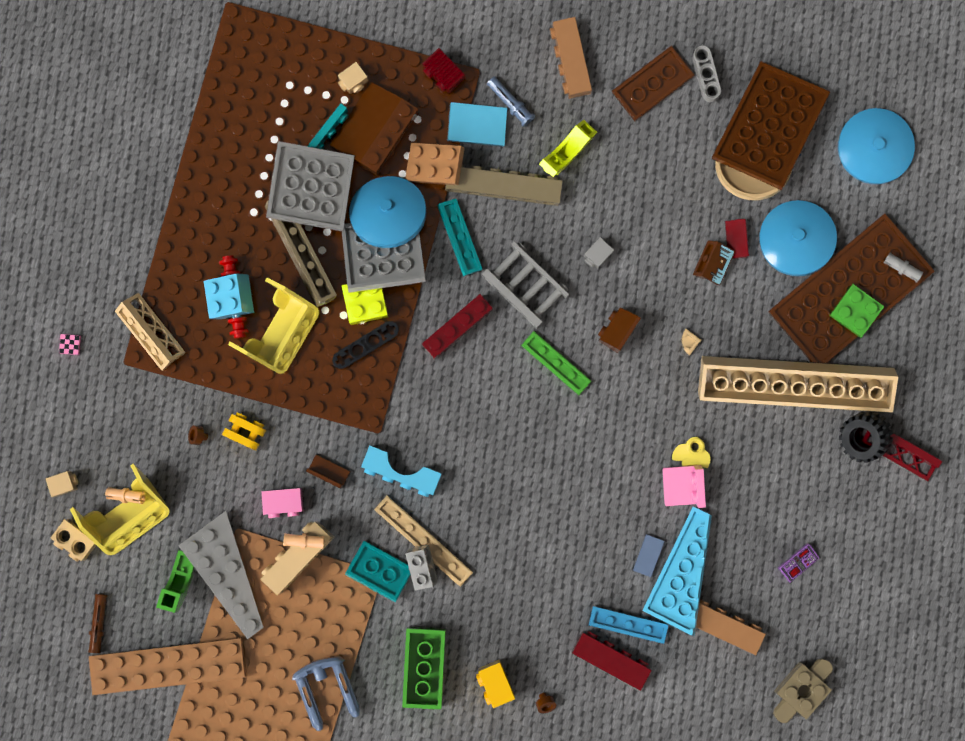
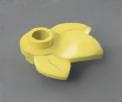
(692, 457)

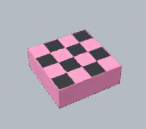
(70, 344)

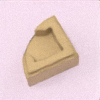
(689, 341)

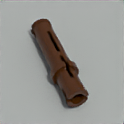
(95, 647)

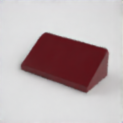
(737, 237)

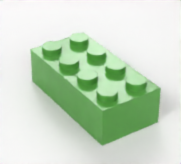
(424, 668)

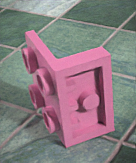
(684, 486)

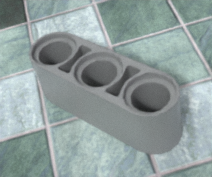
(706, 65)

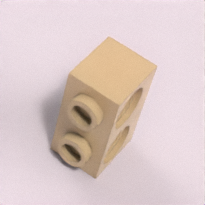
(76, 537)

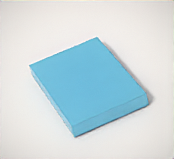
(477, 124)

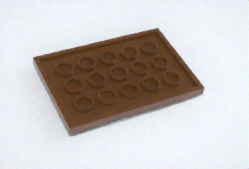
(771, 125)

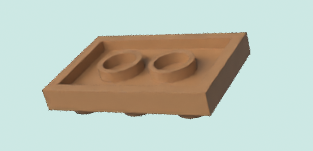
(434, 163)

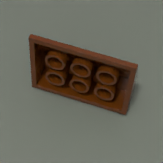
(375, 128)

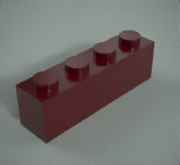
(457, 326)
(611, 661)

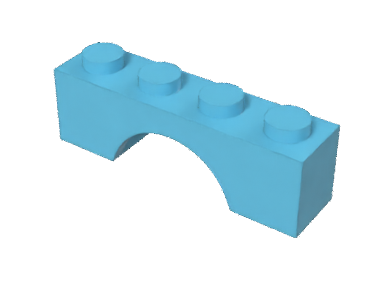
(378, 462)

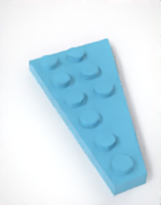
(679, 585)

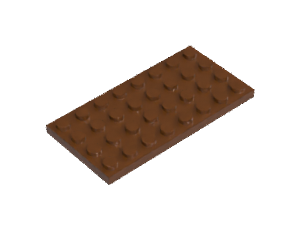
(861, 262)

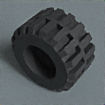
(853, 443)

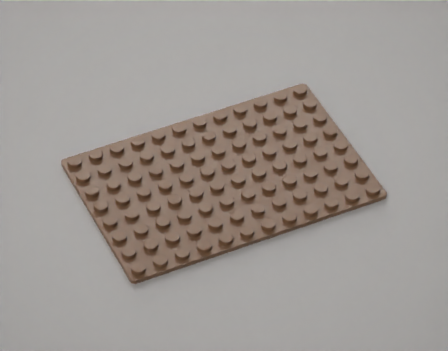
(311, 620)

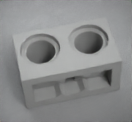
(421, 567)

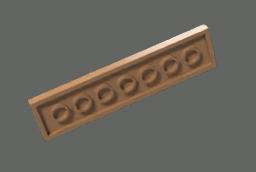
(167, 666)

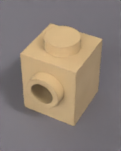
(352, 79)
(62, 483)

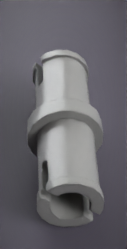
(903, 267)

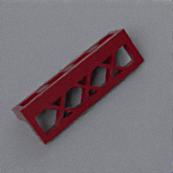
(914, 451)

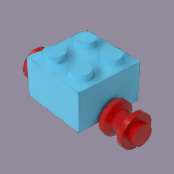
(230, 297)

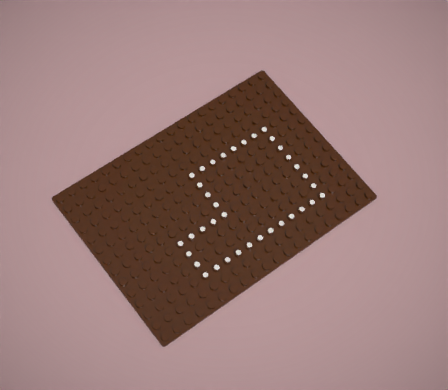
(261, 87)

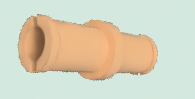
(125, 495)
(303, 541)

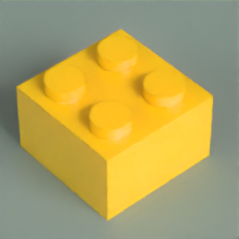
(496, 684)

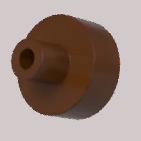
(197, 435)
(545, 703)

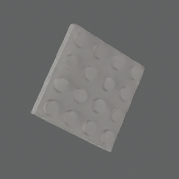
(310, 186)
(378, 267)

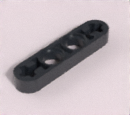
(367, 348)

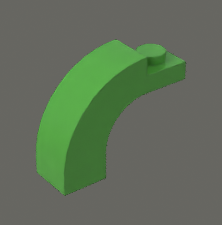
(175, 591)

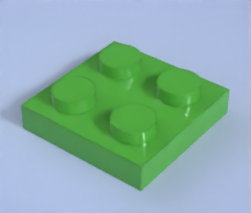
(856, 310)

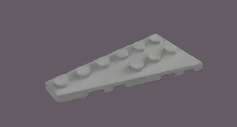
(220, 565)

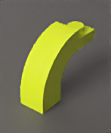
(568, 149)

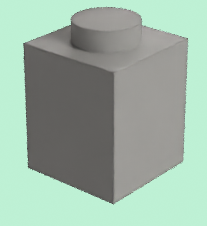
(598, 253)

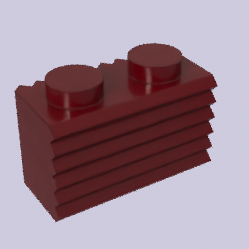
(443, 71)

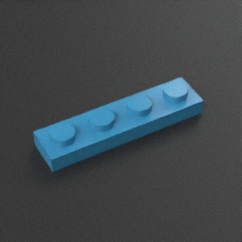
(628, 624)

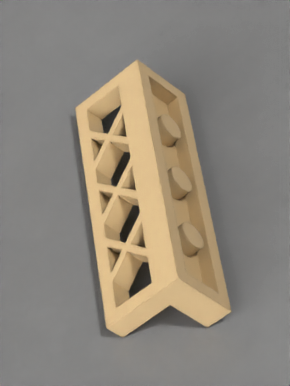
(146, 333)

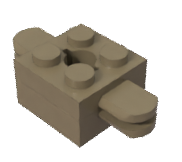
(802, 690)

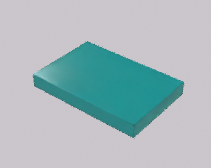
(379, 571)

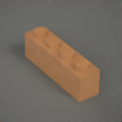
(571, 58)
(728, 629)

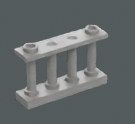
(507, 290)

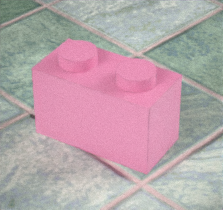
(282, 501)

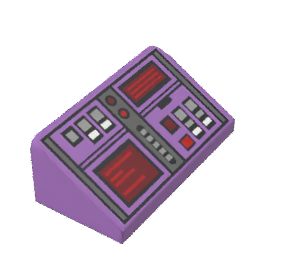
(798, 562)

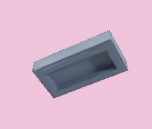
(648, 555)

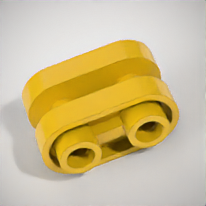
(240, 421)

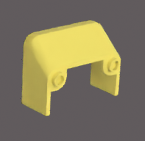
(284, 333)
(127, 520)

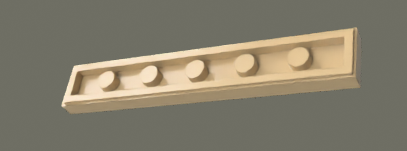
(419, 536)

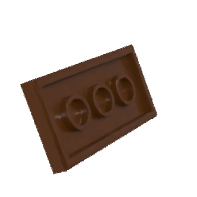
(653, 83)

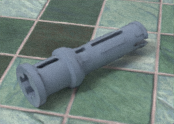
(518, 106)

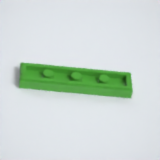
(556, 363)

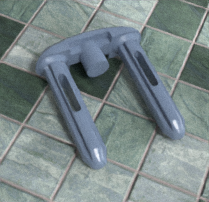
(317, 667)

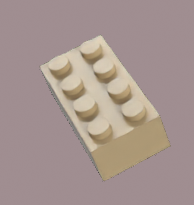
(294, 560)

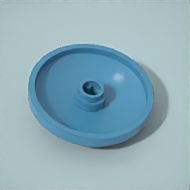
(876, 146)
(387, 212)
(798, 238)

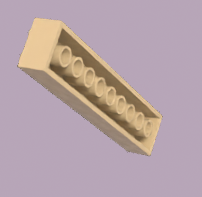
(797, 384)

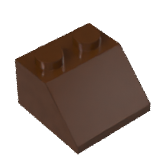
(619, 329)

